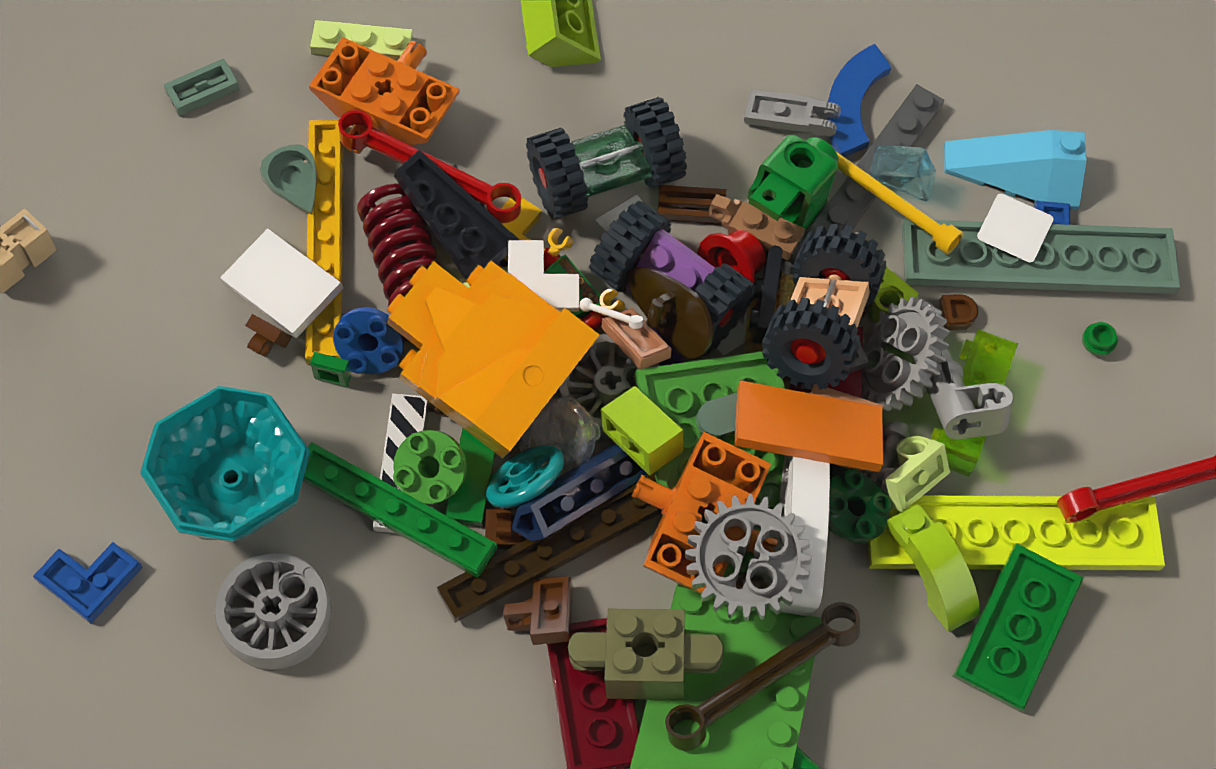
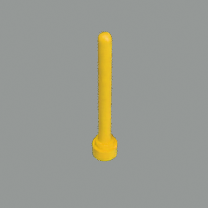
(944, 236)

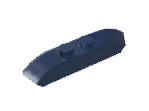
(577, 493)

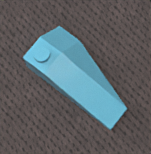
(1030, 164)

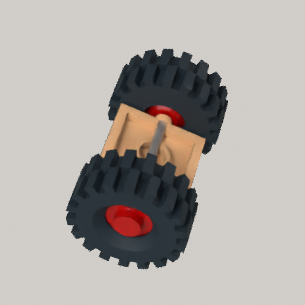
(817, 329)

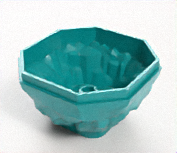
(221, 441)

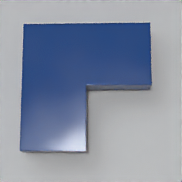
(91, 589)

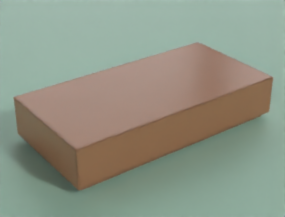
(640, 345)

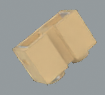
(21, 244)

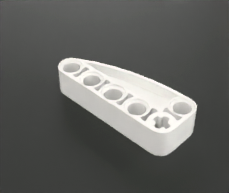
(806, 494)

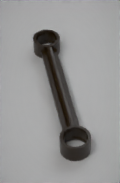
(762, 676)

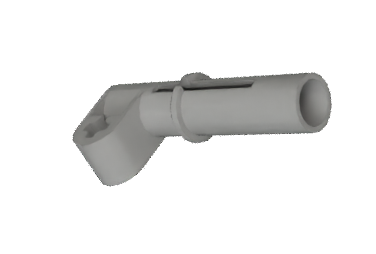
(964, 406)

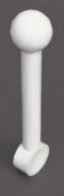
(634, 321)

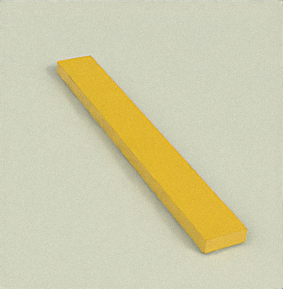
(326, 229)

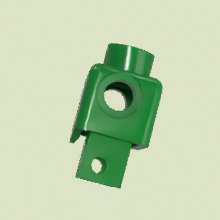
(794, 171)

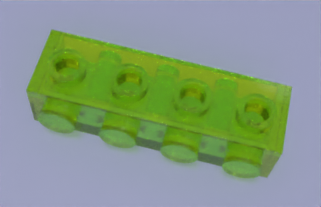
(985, 361)

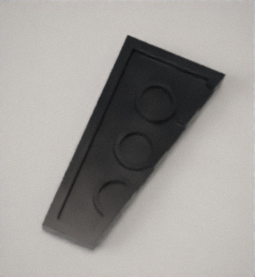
(456, 219)

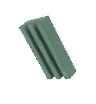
(204, 91)

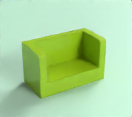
(642, 430)

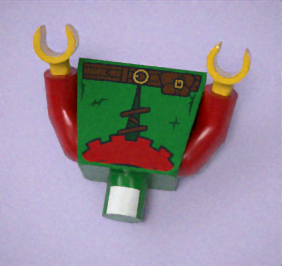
(563, 265)

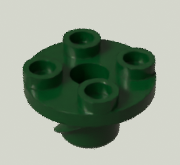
(857, 507)

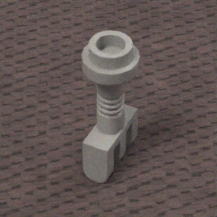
(892, 434)

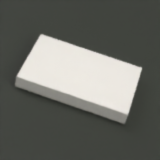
(282, 283)

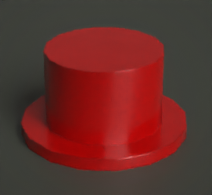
(738, 250)

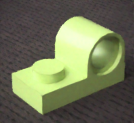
(921, 467)

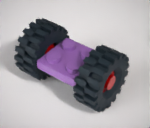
(643, 240)

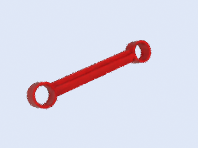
(402, 152)
(1086, 502)

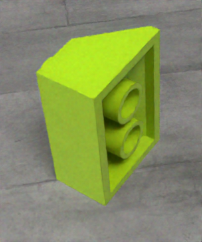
(560, 32)

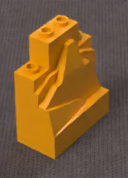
(486, 349)

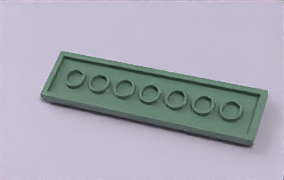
(1067, 260)

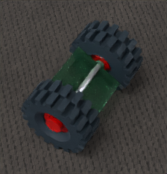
(640, 149)

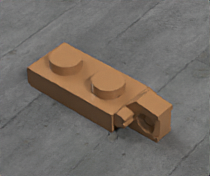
(744, 216)

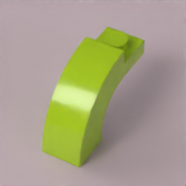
(940, 565)

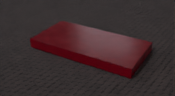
(593, 727)

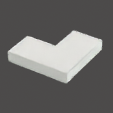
(527, 265)

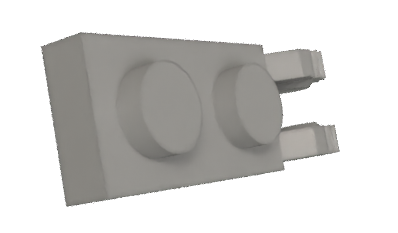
(790, 112)

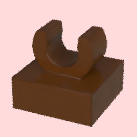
(265, 336)
(499, 528)

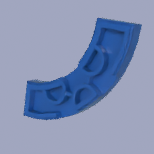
(848, 91)

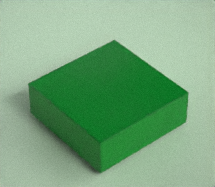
(331, 369)

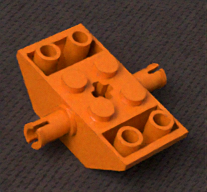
(390, 91)
(711, 475)

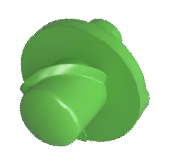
(429, 466)

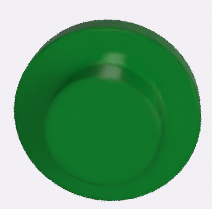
(1100, 339)

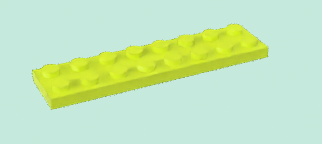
(990, 526)

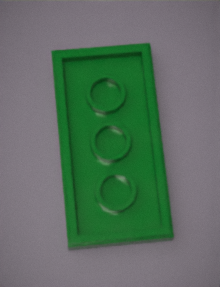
(1018, 627)

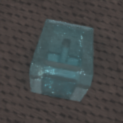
(904, 169)

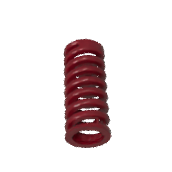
(381, 220)

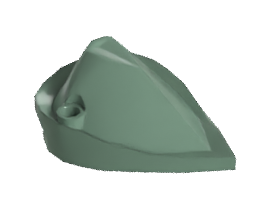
(290, 176)

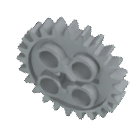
(915, 329)
(781, 566)

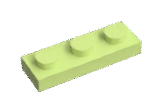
(381, 39)

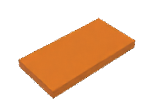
(809, 426)

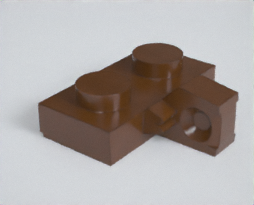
(546, 613)

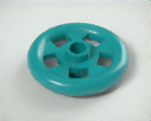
(525, 476)

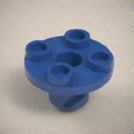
(368, 341)

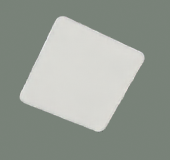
(1015, 227)

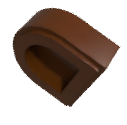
(958, 311)

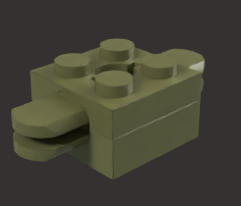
(645, 668)

